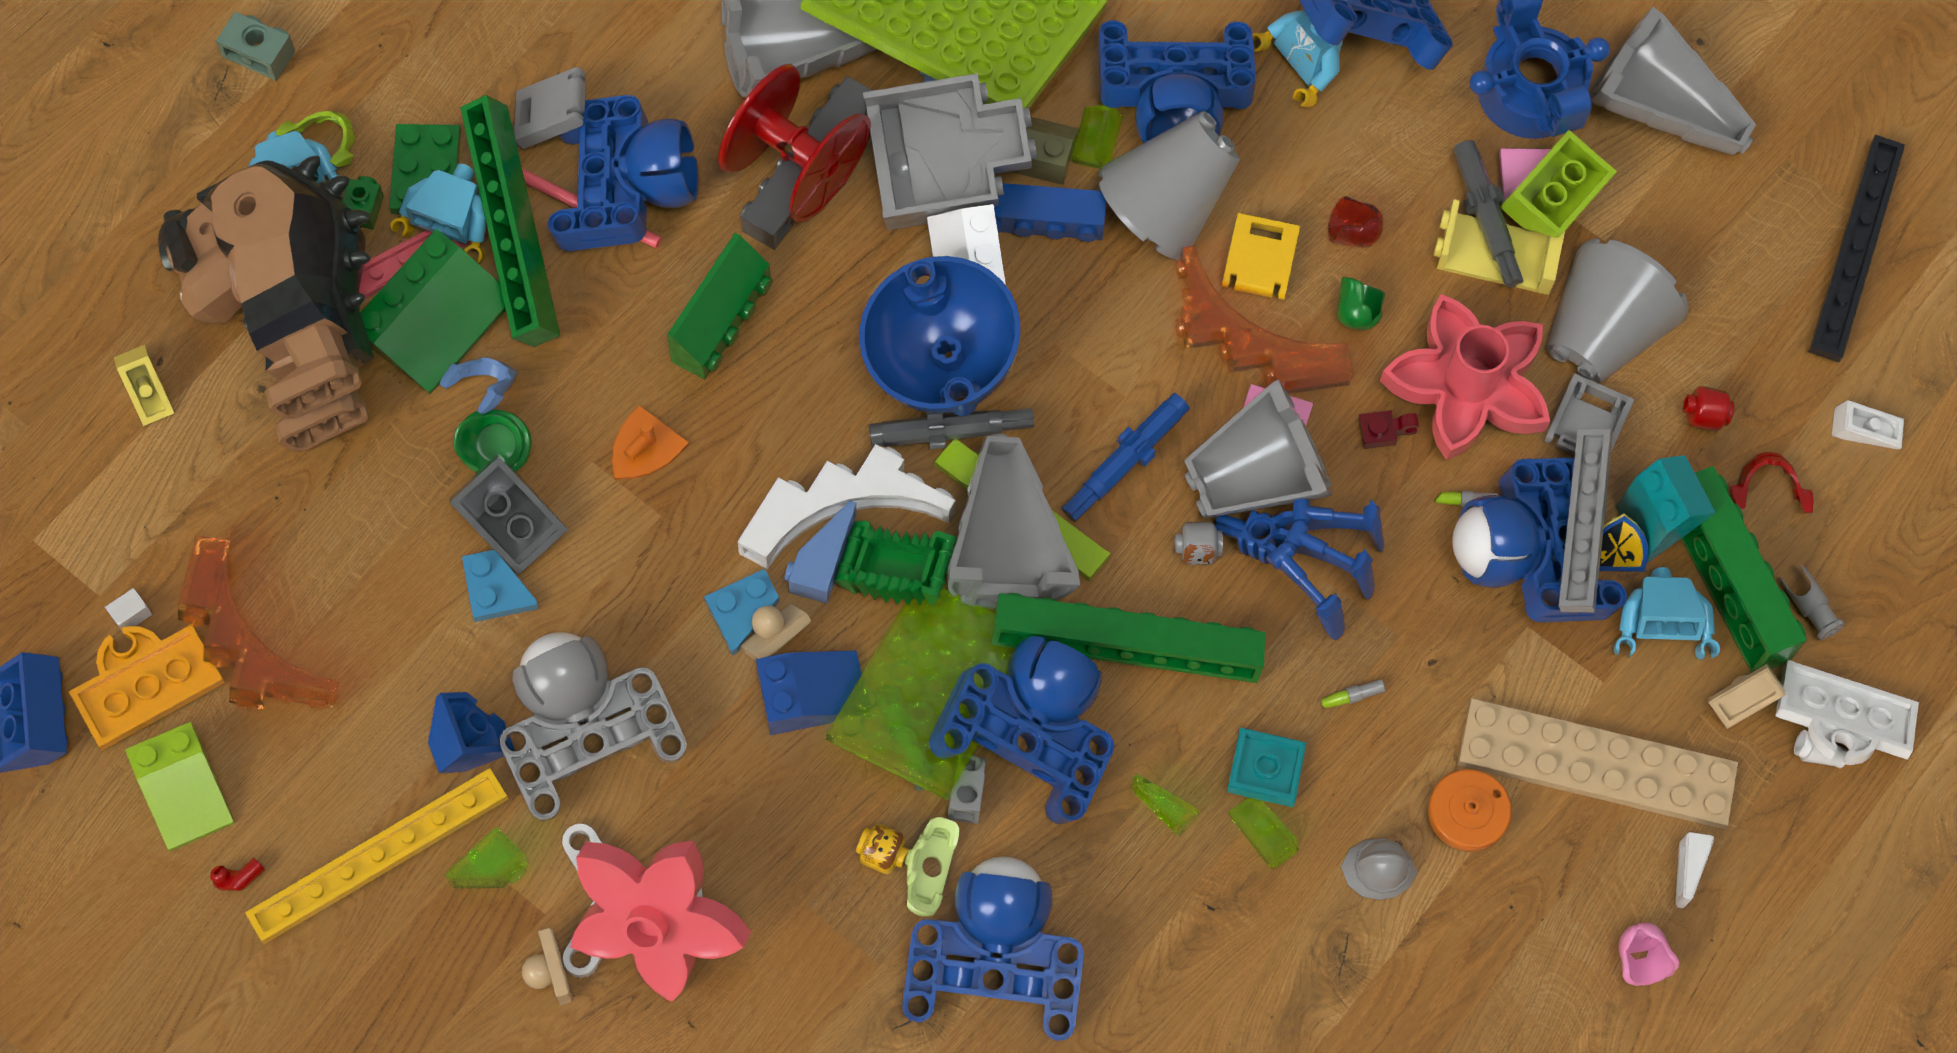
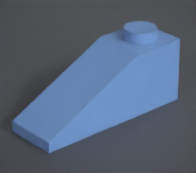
(818, 560)

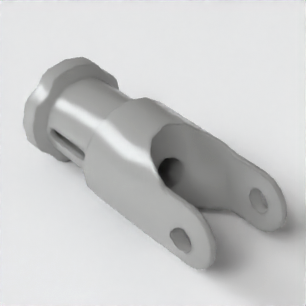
(1816, 608)

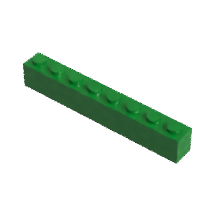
(510, 221)
(1132, 637)

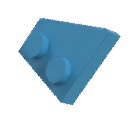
(494, 587)
(735, 605)

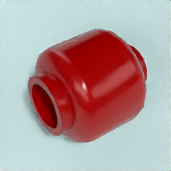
(1708, 408)

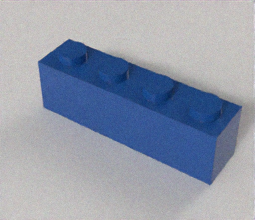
(1051, 212)

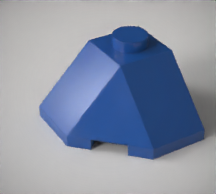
(464, 734)

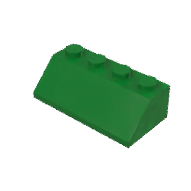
(719, 308)

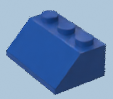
(31, 712)

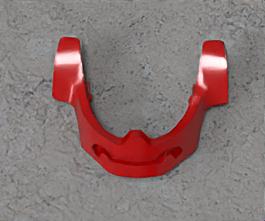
(1739, 492)

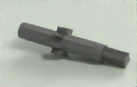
(1485, 204)
(938, 427)

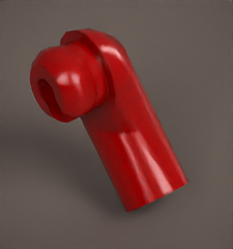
(236, 879)

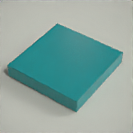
(1266, 767)

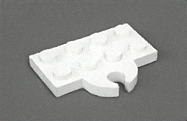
(1847, 714)

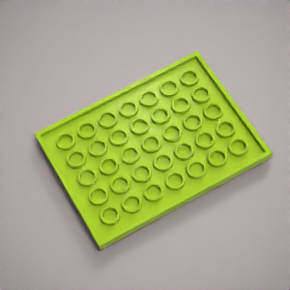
(1007, 42)

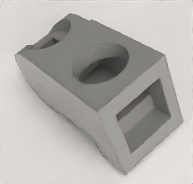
(967, 796)

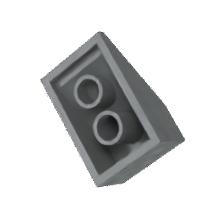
(508, 514)

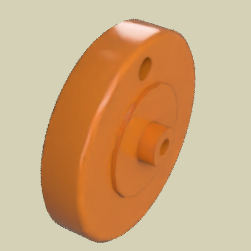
(1469, 810)

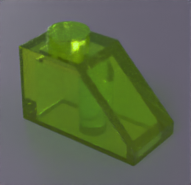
(489, 864)

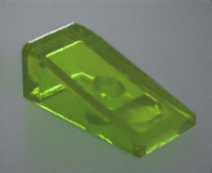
(1168, 807)
(1265, 831)

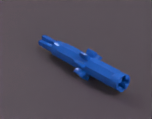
(1134, 448)

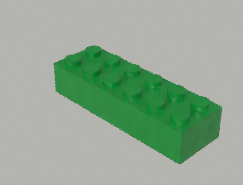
(1742, 581)

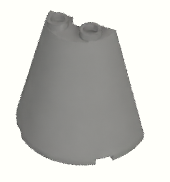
(1171, 183)
(1613, 308)
(1258, 459)

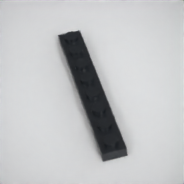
(1856, 248)

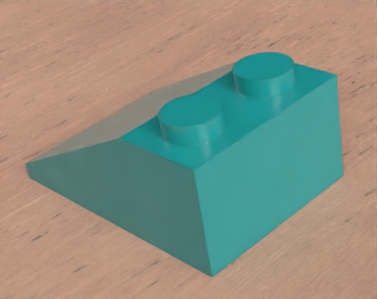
(1666, 503)

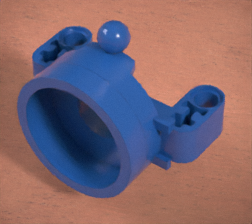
(1527, 106)

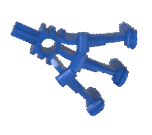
(1289, 536)

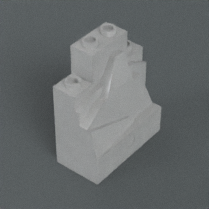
(943, 146)

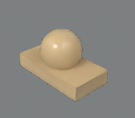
(773, 630)
(1746, 696)
(545, 969)

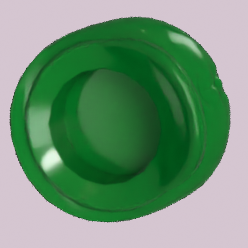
(487, 434)

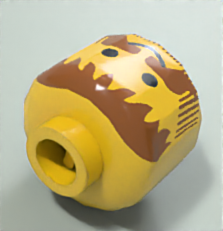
(882, 849)

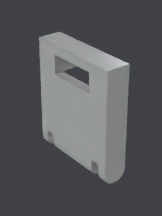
(554, 107)
(1578, 414)

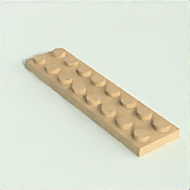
(1598, 763)

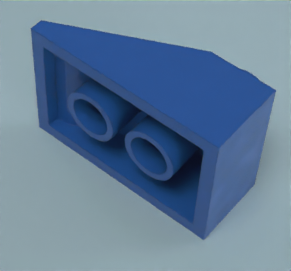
(806, 687)

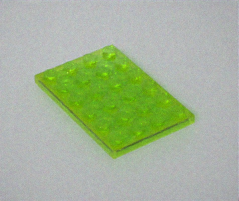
(908, 686)

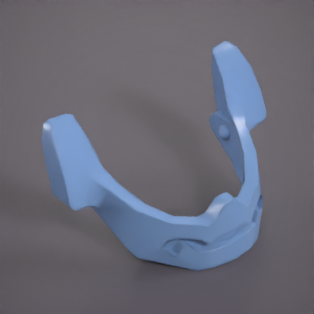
(483, 366)

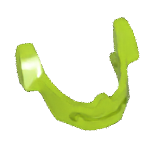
(342, 156)

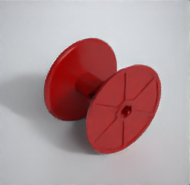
(765, 123)

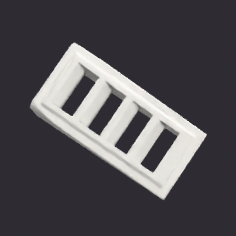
(1691, 862)

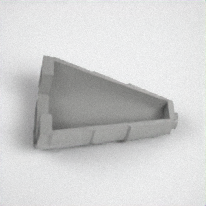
(778, 33)
(1672, 89)
(1008, 532)

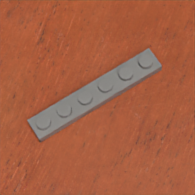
(1586, 521)

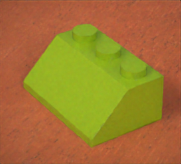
(1558, 187)

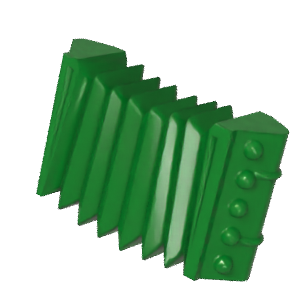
(895, 565)

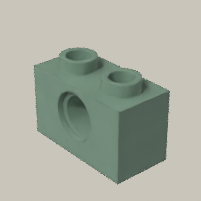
(266, 58)

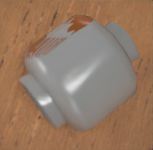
(1199, 543)

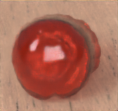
(1355, 223)

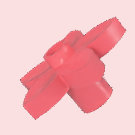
(1471, 377)
(653, 913)

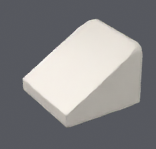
(128, 610)

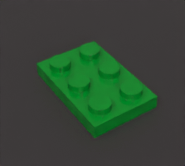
(420, 152)

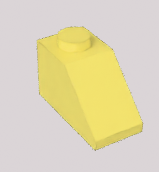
(143, 385)

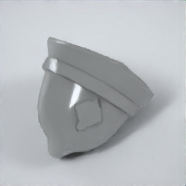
(1378, 869)

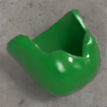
(1359, 305)

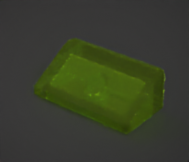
(1097, 136)

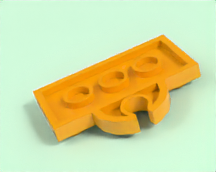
(143, 682)

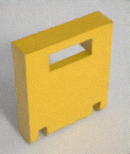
(1260, 260)

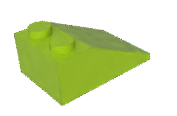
(180, 786)

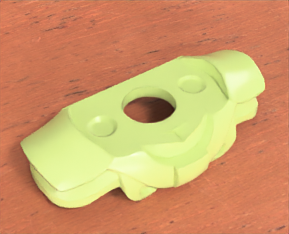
(936, 842)

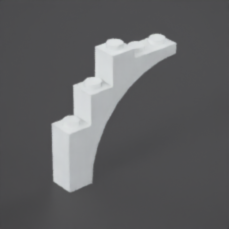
(878, 484)

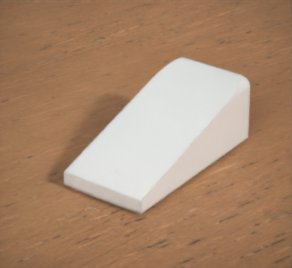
(1867, 425)

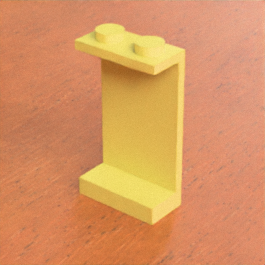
(1466, 252)

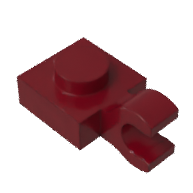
(1381, 429)

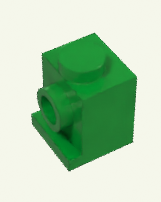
(365, 196)

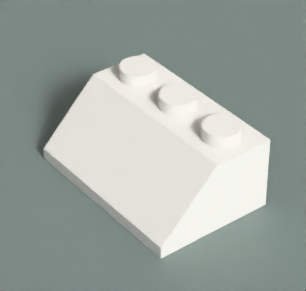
(968, 235)

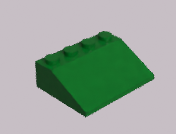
(432, 311)

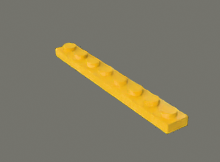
(376, 856)

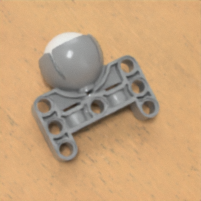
(565, 685)

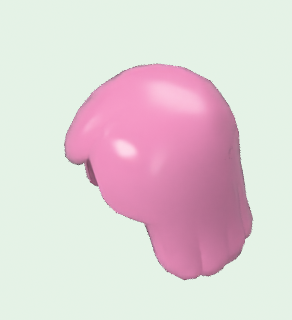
(1660, 960)

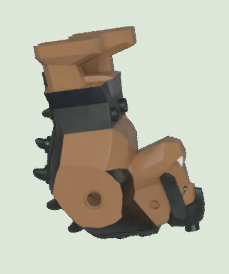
(296, 269)

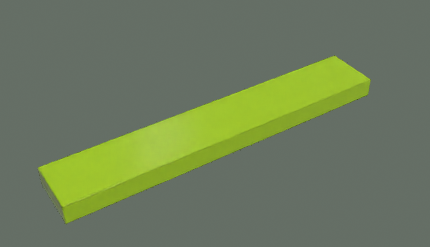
(959, 463)

